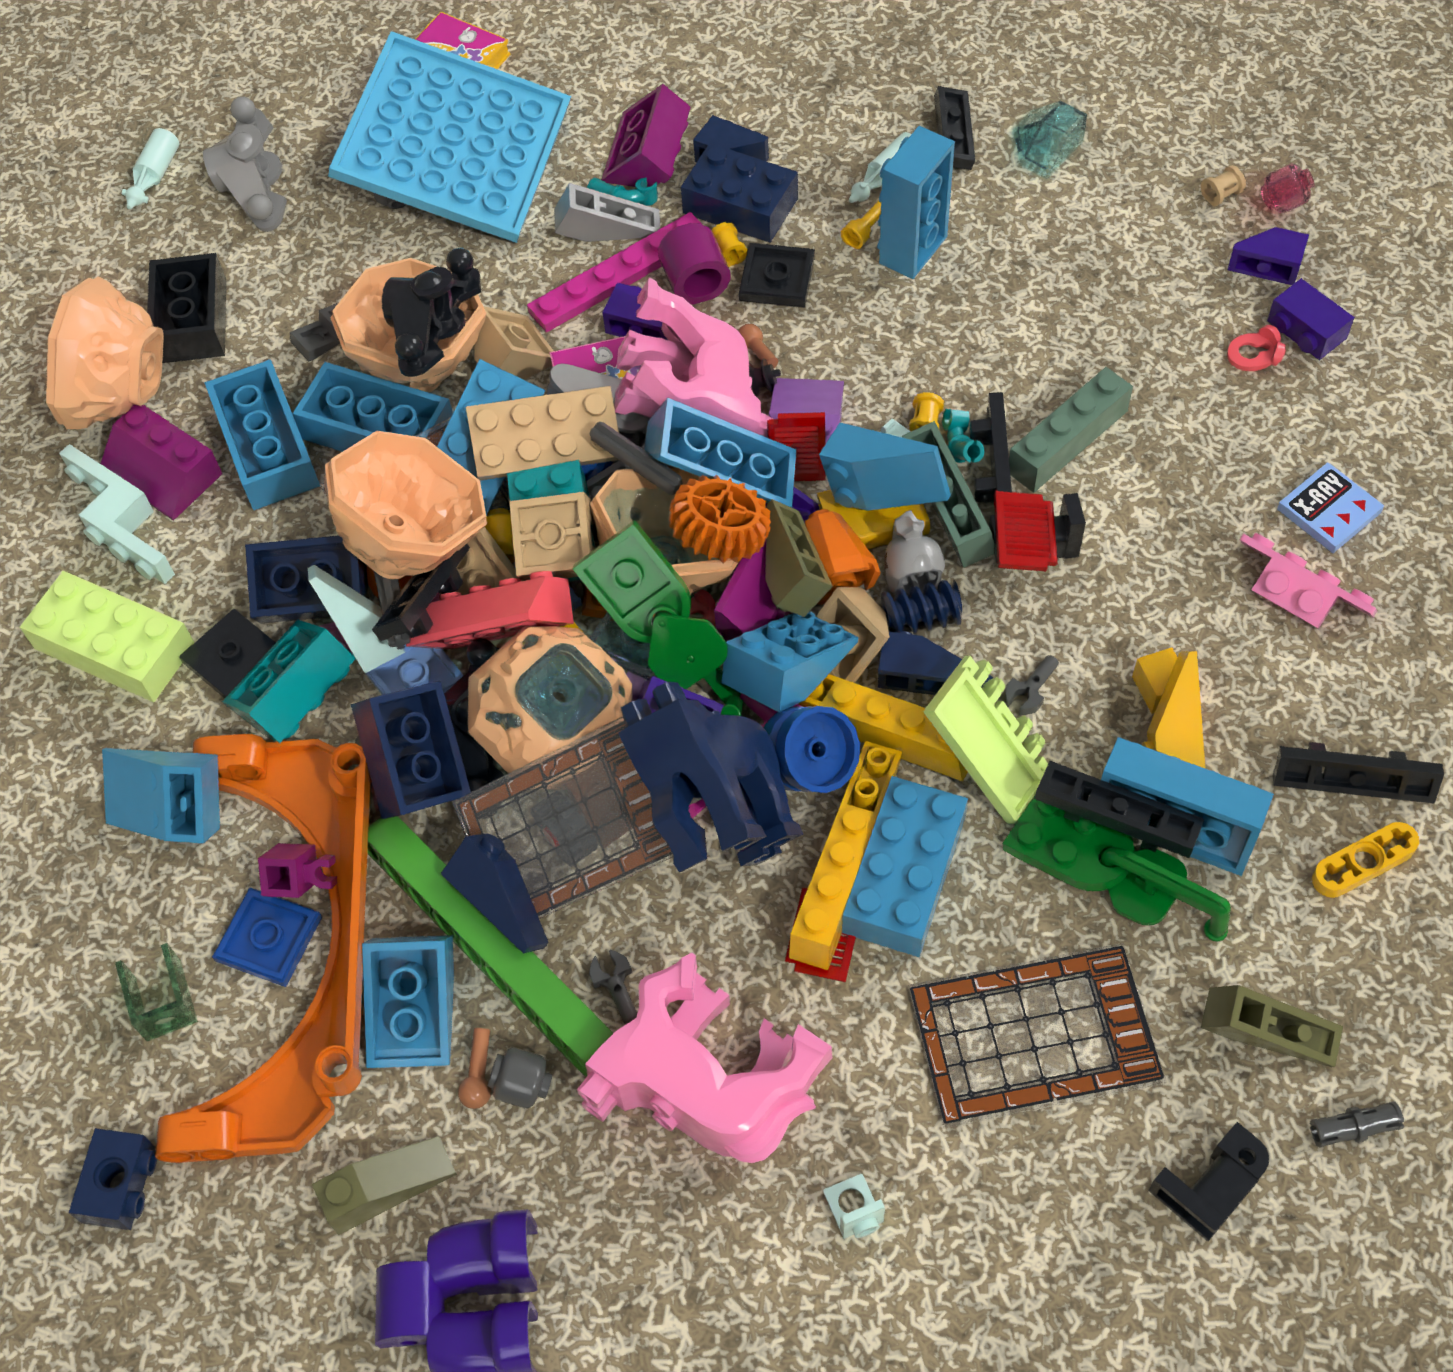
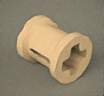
(1223, 185)

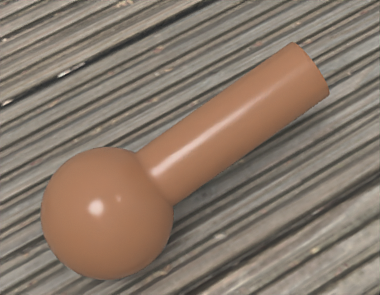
(753, 338)
(474, 1090)

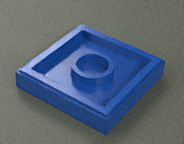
(267, 937)

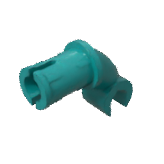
(641, 193)
(960, 445)

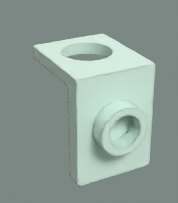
(862, 1220)

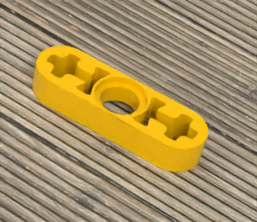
(1373, 845)

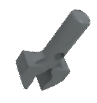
(1031, 686)
(615, 984)

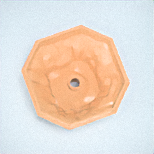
(371, 341)
(100, 355)
(402, 503)

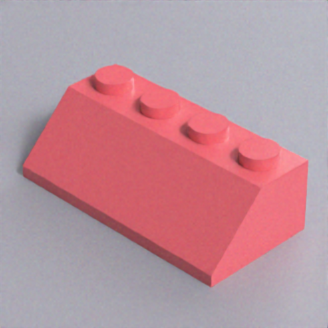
(497, 611)

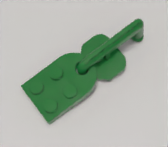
(635, 583)
(1138, 882)

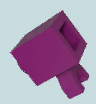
(293, 870)

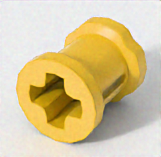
(733, 250)
(927, 410)

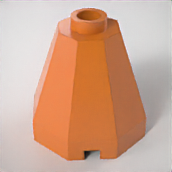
(841, 552)

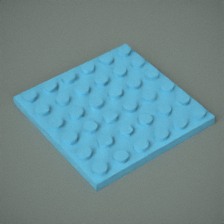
(450, 137)

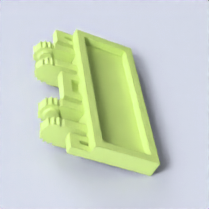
(989, 737)

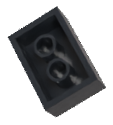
(189, 306)

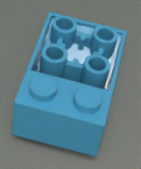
(785, 659)
(162, 793)

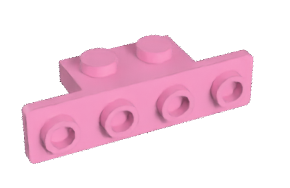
(1298, 589)

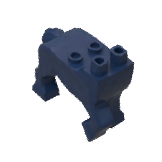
(712, 757)

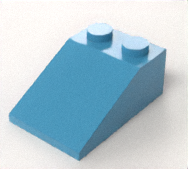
(882, 469)
(408, 1000)

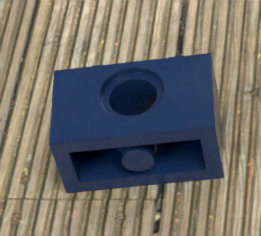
(107, 1156)

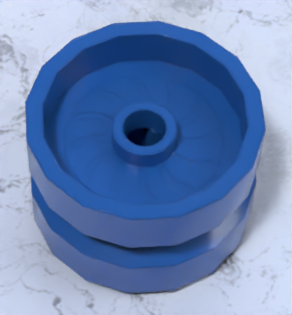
(814, 748)

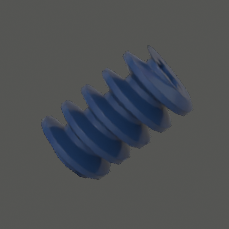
(923, 606)

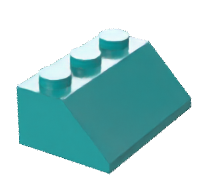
(290, 680)

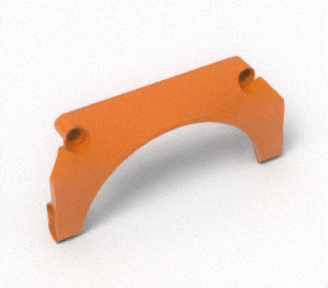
(290, 1093)

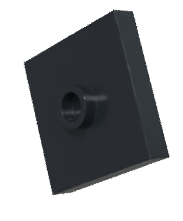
(777, 275)
(227, 652)

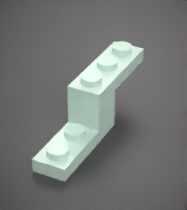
(116, 515)

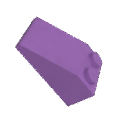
(809, 397)

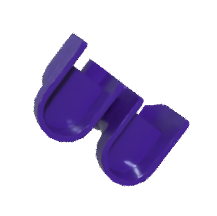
(463, 1259)

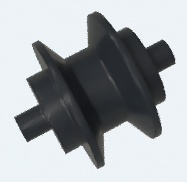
(763, 377)

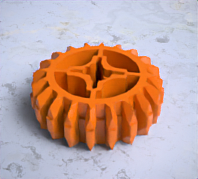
(719, 518)

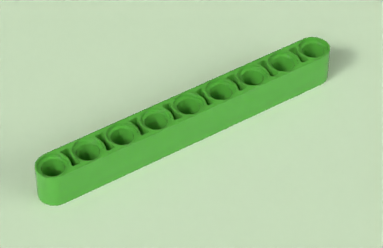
(518, 975)

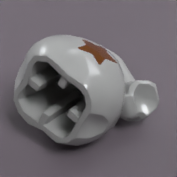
(911, 556)

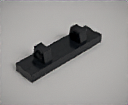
(993, 433)
(408, 609)
(1358, 774)
(1119, 809)

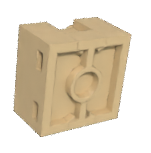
(551, 533)

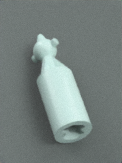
(151, 165)
(861, 190)

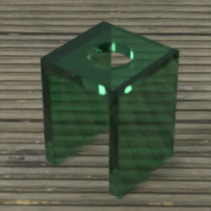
(181, 1009)

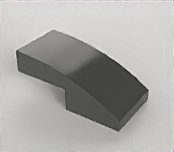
(316, 337)

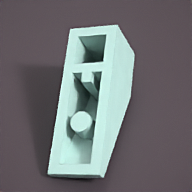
(354, 619)

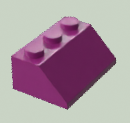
(647, 139)
(159, 460)
(747, 599)

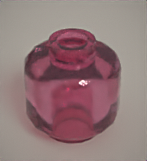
(1287, 188)

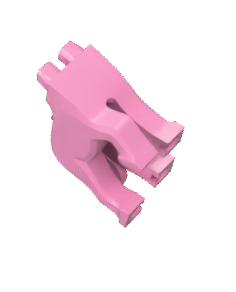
(698, 364)
(665, 1069)

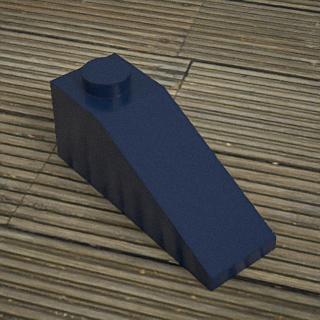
(915, 664)
(495, 886)

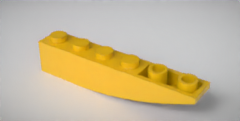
(889, 723)
(822, 910)

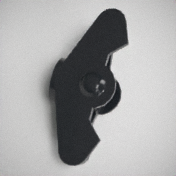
(428, 310)
(477, 762)

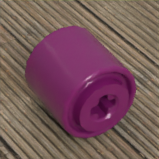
(694, 263)

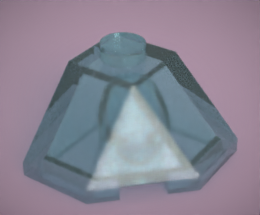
(1049, 137)

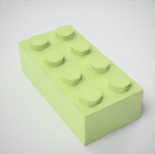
(107, 635)

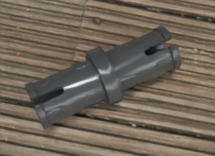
(1357, 1124)

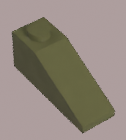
(792, 562)
(1271, 1024)
(381, 1183)

